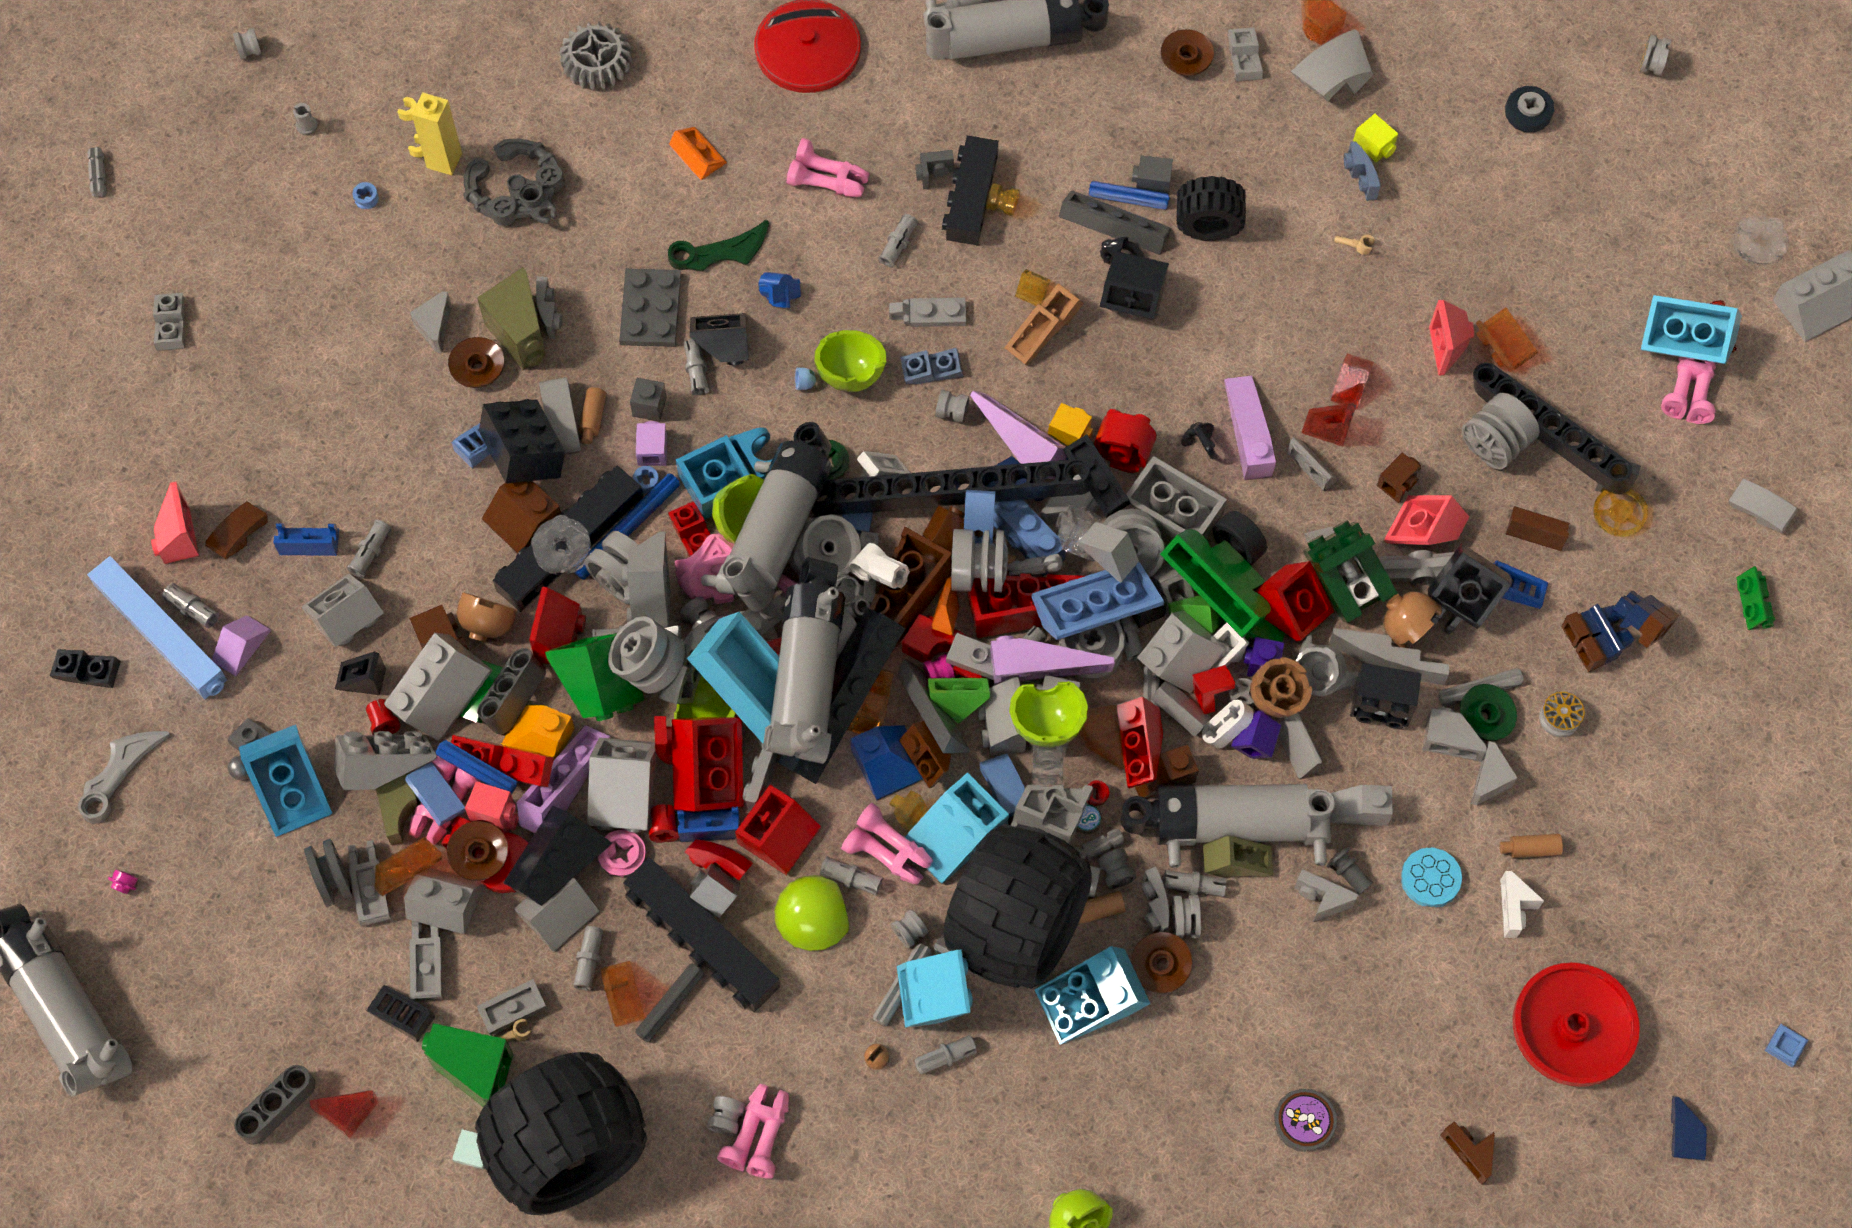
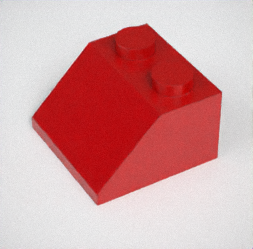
(1296, 600)
(555, 623)

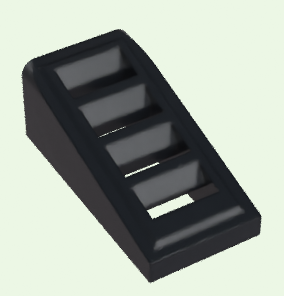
(420, 1025)

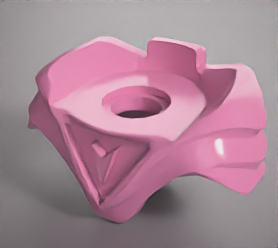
(708, 561)

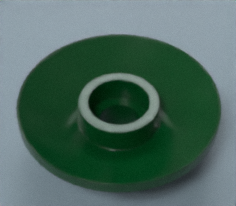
(1496, 704)

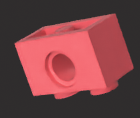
(492, 806)

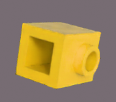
(1070, 424)

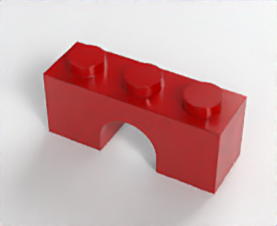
(924, 642)

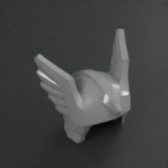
(1325, 668)

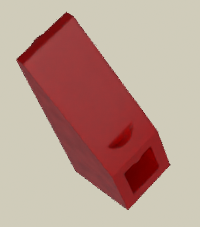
(1140, 740)

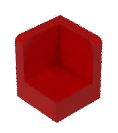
(1210, 683)

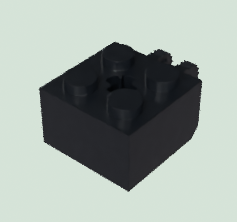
(1469, 604)

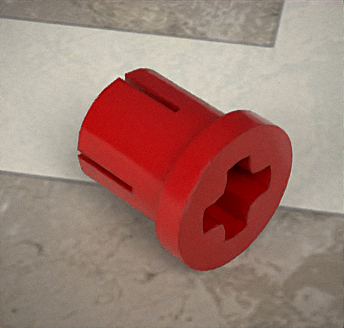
(382, 717)
(663, 824)

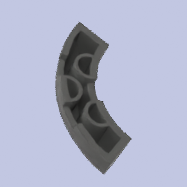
(684, 686)

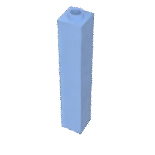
(158, 628)

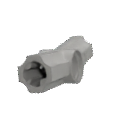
(1417, 567)

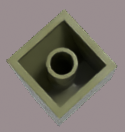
(512, 319)

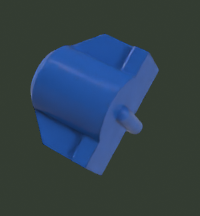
(779, 288)

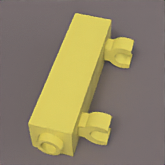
(434, 132)

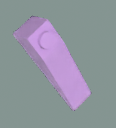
(1250, 428)
(1023, 438)
(1036, 659)
(566, 779)

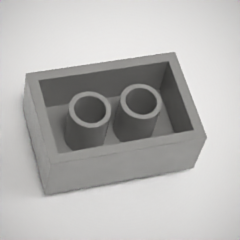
(1175, 500)

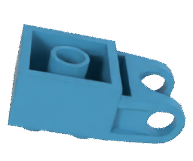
(719, 464)

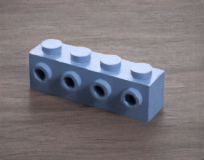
(1026, 529)

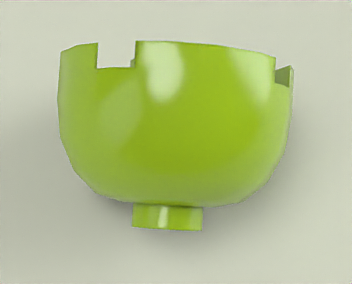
(1080, 1210)

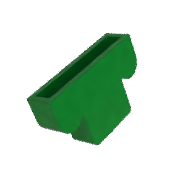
(1220, 579)

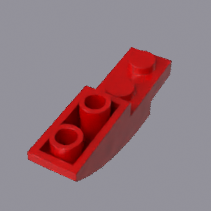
(514, 762)

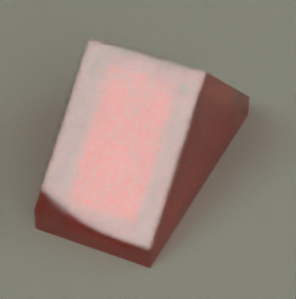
(1352, 380)
(1329, 423)
(345, 1111)

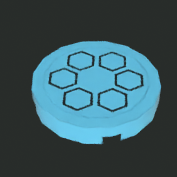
(1431, 877)

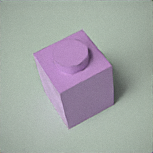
(651, 444)

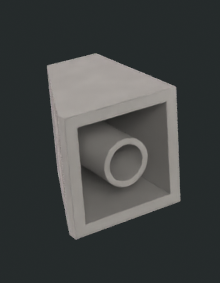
(621, 784)

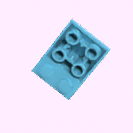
(957, 826)
(934, 989)
(1092, 995)

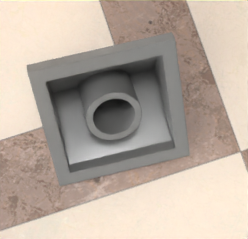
(560, 915)

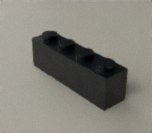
(971, 190)

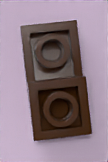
(233, 531)

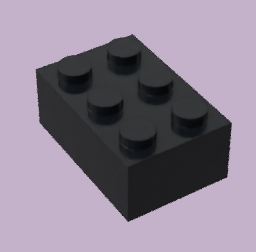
(521, 441)

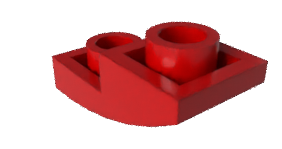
(689, 526)
(663, 739)
(704, 853)

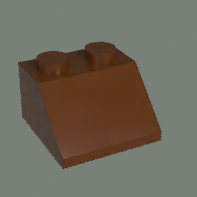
(519, 512)

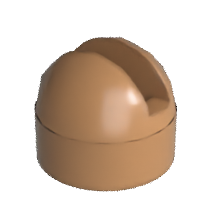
(881, 1059)

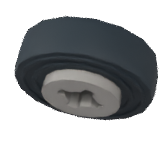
(1532, 118)

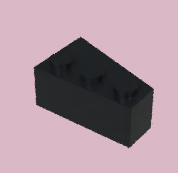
(555, 856)

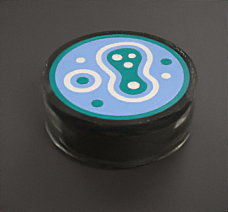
(1090, 820)

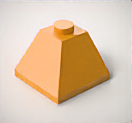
(540, 730)

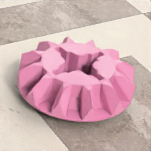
(625, 840)

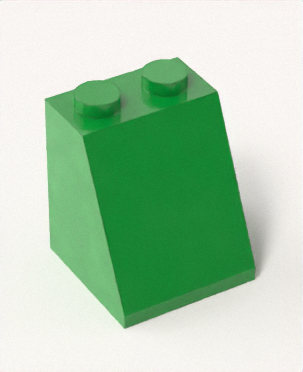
(589, 679)
(469, 1060)

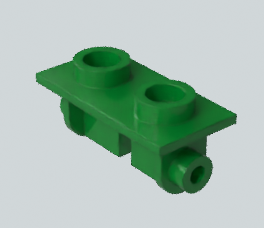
(1753, 591)

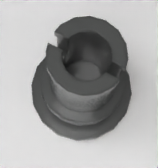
(1350, 870)

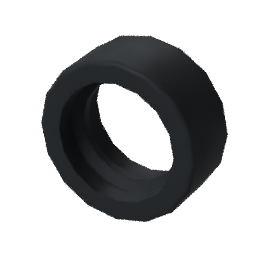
(1241, 535)

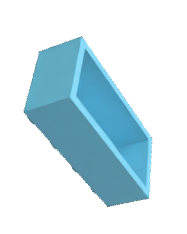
(739, 669)

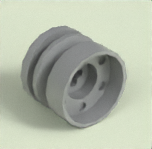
(1500, 430)
(978, 560)

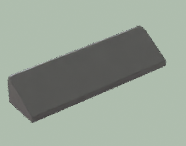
(1114, 223)
(936, 719)

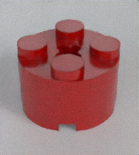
(1125, 440)

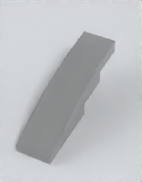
(1377, 650)

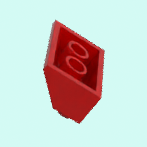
(707, 763)

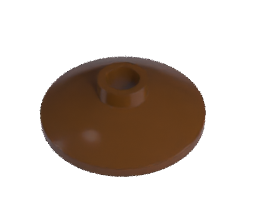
(1187, 43)
(476, 351)
(473, 837)
(1158, 947)

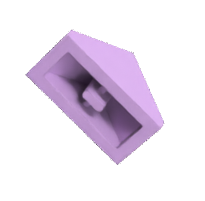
(238, 643)

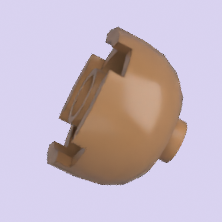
(484, 617)
(1409, 617)
(1280, 688)

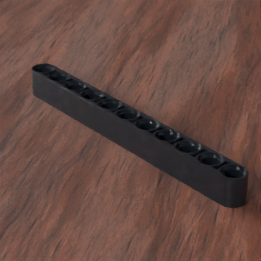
(950, 481)

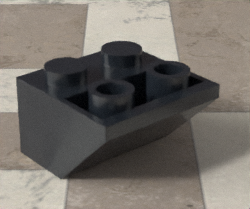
(1134, 285)
(1385, 695)

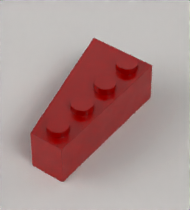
(1013, 607)

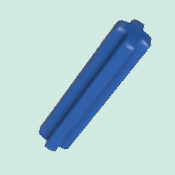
(1128, 195)
(475, 767)

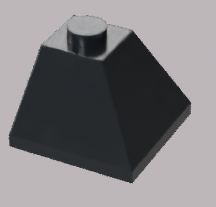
(722, 336)

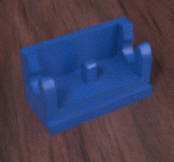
(307, 541)
(708, 825)

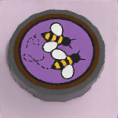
(1305, 1120)

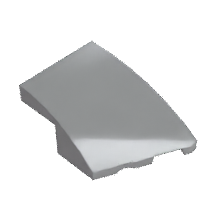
(1336, 65)
(1052, 809)

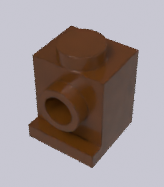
(1399, 477)

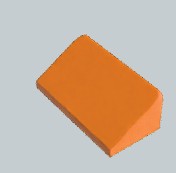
(696, 152)
(946, 609)

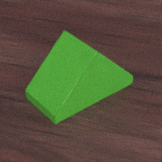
(1199, 611)
(959, 695)

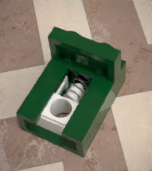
(1335, 550)

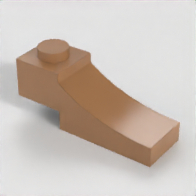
(1043, 324)

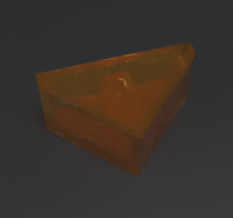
(622, 993)

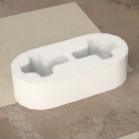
(1227, 724)

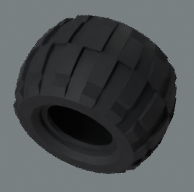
(1017, 905)
(551, 1120)

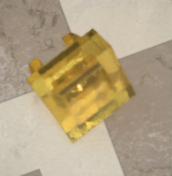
(1032, 287)
(909, 809)

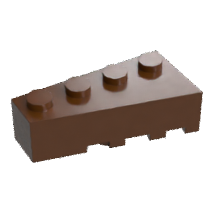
(928, 570)

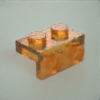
(1507, 339)
(405, 865)

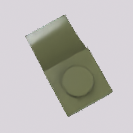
(396, 805)
(1237, 857)

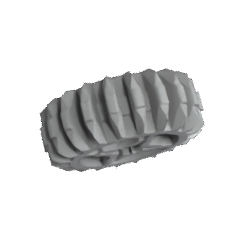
(612, 53)

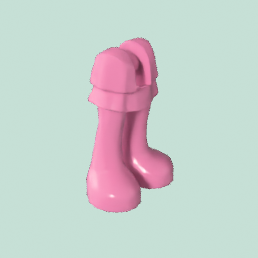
(847, 179)
(1700, 409)
(462, 784)
(861, 840)
(756, 1112)

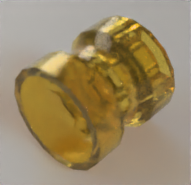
(1006, 200)

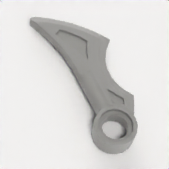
(124, 756)

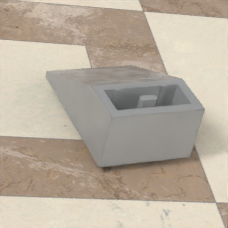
(376, 759)

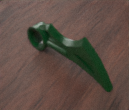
(739, 249)

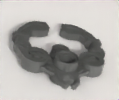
(526, 197)

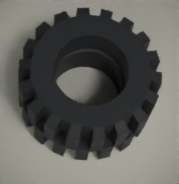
(1211, 208)

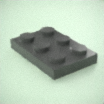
(650, 307)

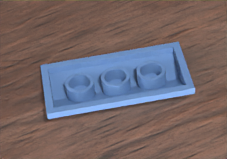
(1094, 601)

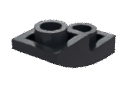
(86, 669)

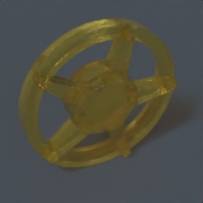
(1620, 512)

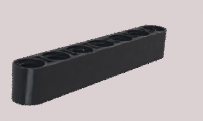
(1559, 438)

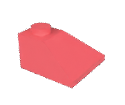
(1449, 334)
(1427, 520)
(174, 528)

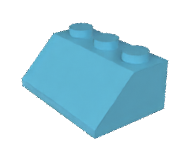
(1691, 329)

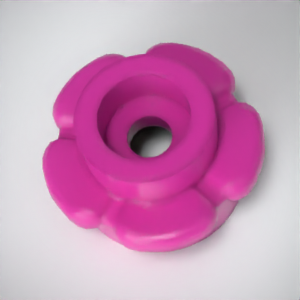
(123, 881)

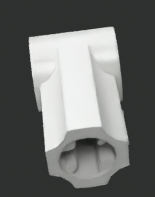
(876, 565)

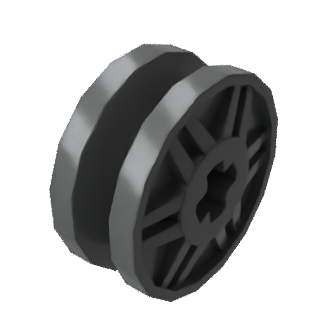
(328, 873)

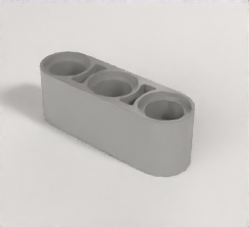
(560, 412)

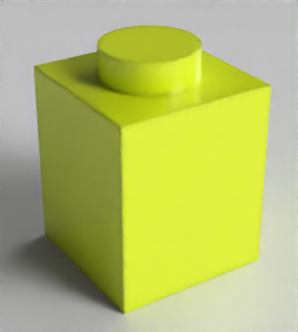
(1376, 138)

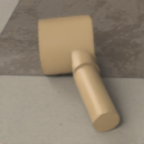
(1358, 244)
(514, 1034)

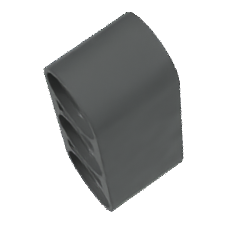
(511, 691)
(279, 1089)

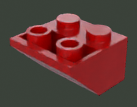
(777, 830)

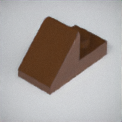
(1475, 1158)

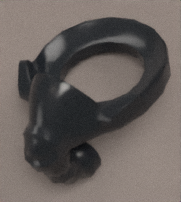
(1109, 246)
(1204, 432)

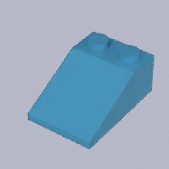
(285, 780)

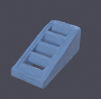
(460, 445)

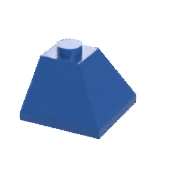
(884, 760)

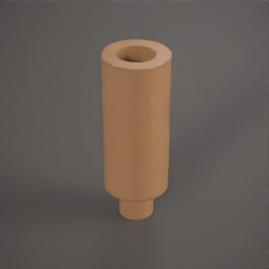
(592, 414)
(1533, 845)
(1103, 907)

